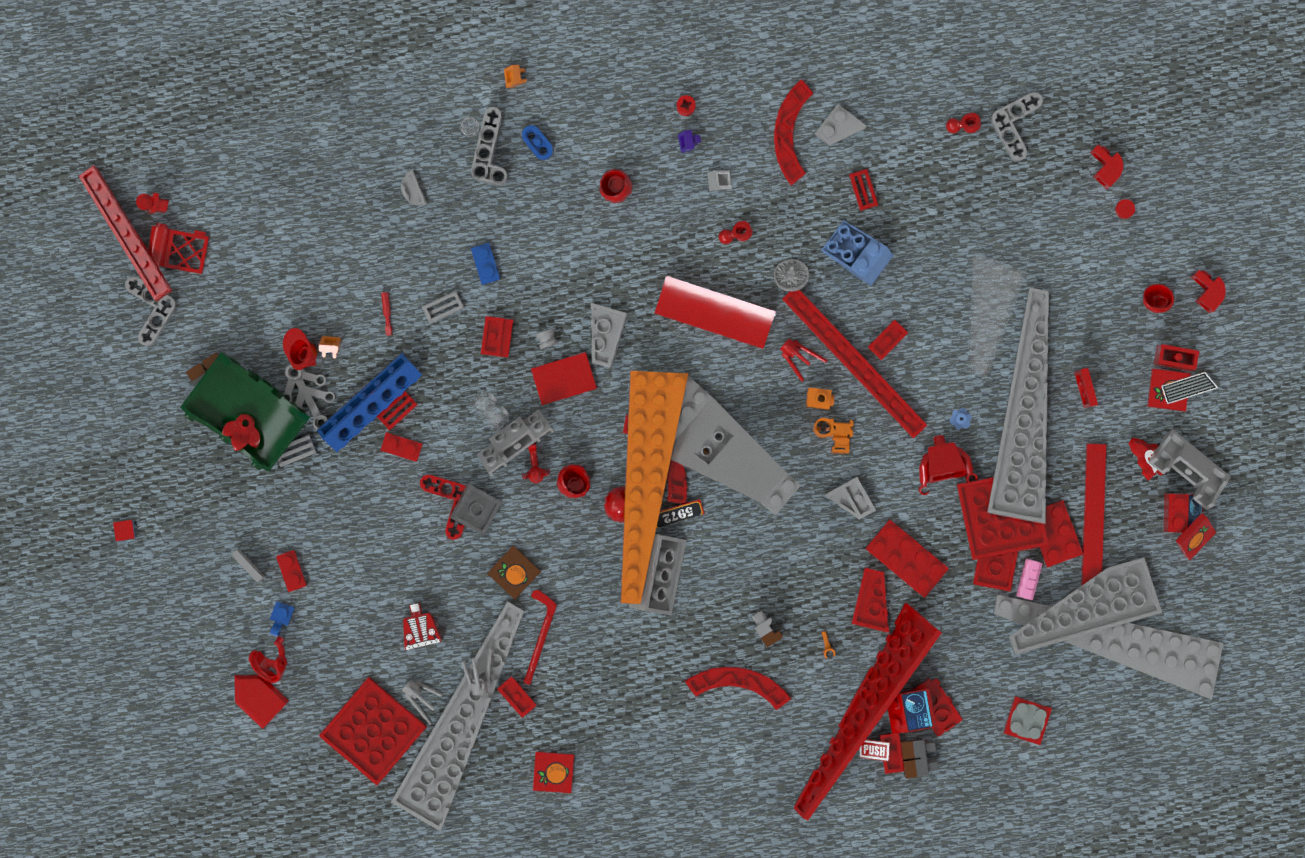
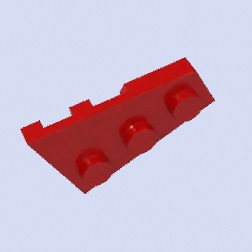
(871, 602)

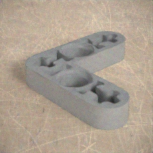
(1009, 118)
(158, 305)

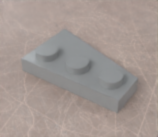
(606, 334)

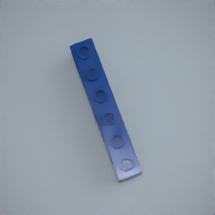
(372, 393)

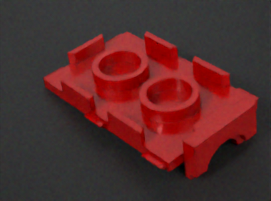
(944, 711)

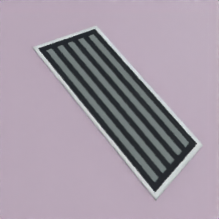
(1188, 387)

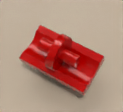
(152, 203)

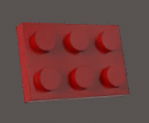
(1060, 535)

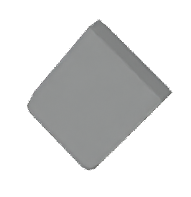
(719, 180)

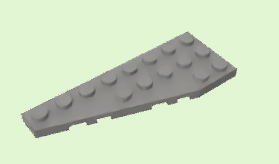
(1106, 601)

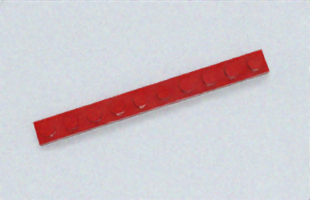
(854, 362)

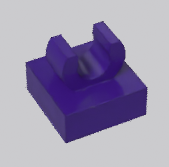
(688, 141)

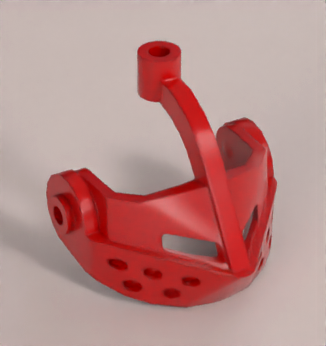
(261, 664)

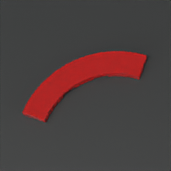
(784, 132)
(676, 478)
(741, 678)

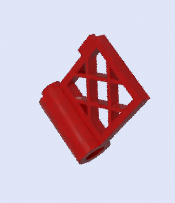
(161, 244)

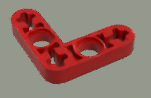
(431, 490)

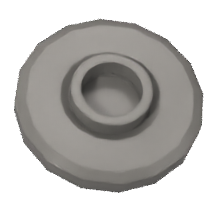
(791, 275)

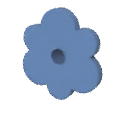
(955, 419)

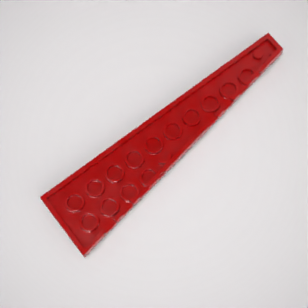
(881, 685)

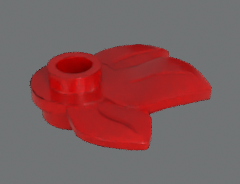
(242, 435)

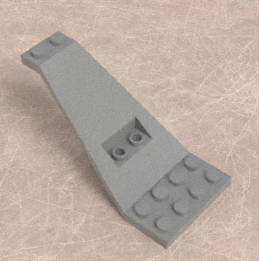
(732, 460)

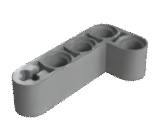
(490, 145)

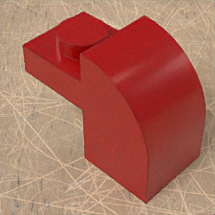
(1111, 168)
(1213, 293)

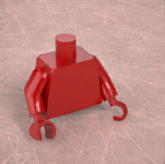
(943, 463)

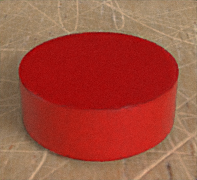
(1125, 209)

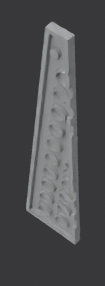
(1021, 458)
(1156, 652)
(442, 760)

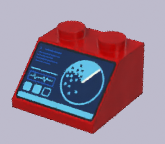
(1180, 512)
(911, 711)

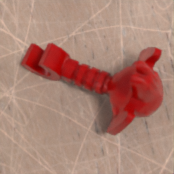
(536, 473)

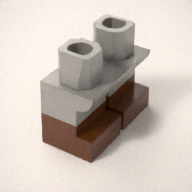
(764, 630)

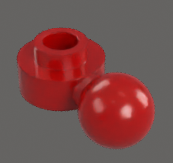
(954, 125)
(726, 236)

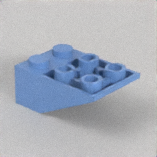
(857, 252)

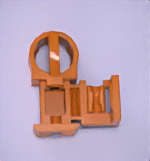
(840, 432)

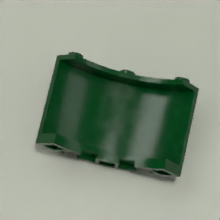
(231, 391)

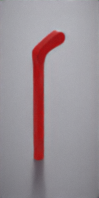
(551, 608)

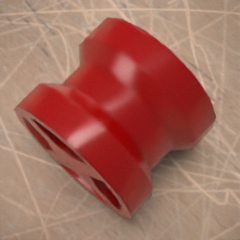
(686, 109)

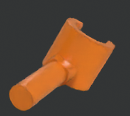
(827, 644)

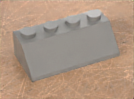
(662, 575)

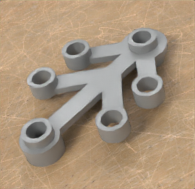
(306, 393)

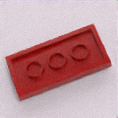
(907, 558)

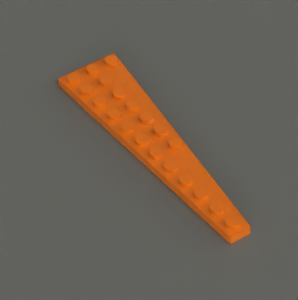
(652, 429)

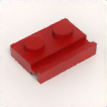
(497, 336)

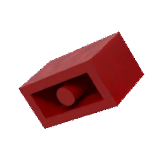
(1176, 357)

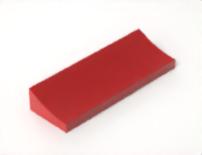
(714, 312)

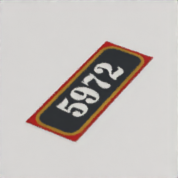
(680, 513)

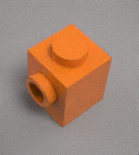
(819, 398)

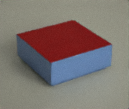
(124, 530)

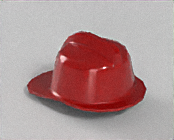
(299, 350)

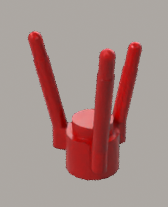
(791, 348)

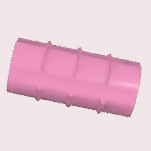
(1029, 579)

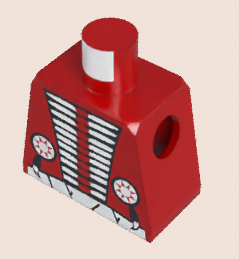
(420, 628)

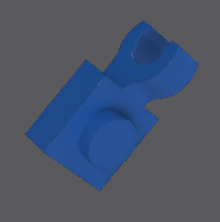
(281, 615)

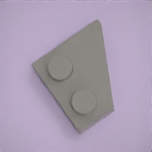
(838, 126)
(852, 498)

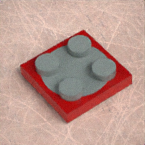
(1027, 720)

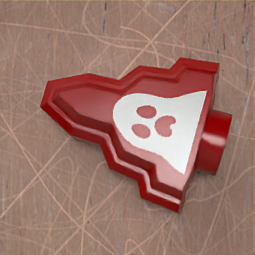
(1143, 452)

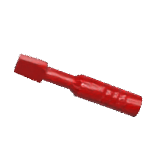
(386, 312)

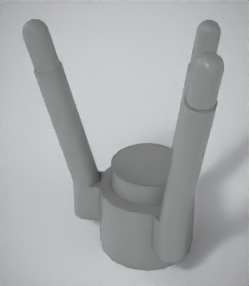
(478, 684)
(413, 690)

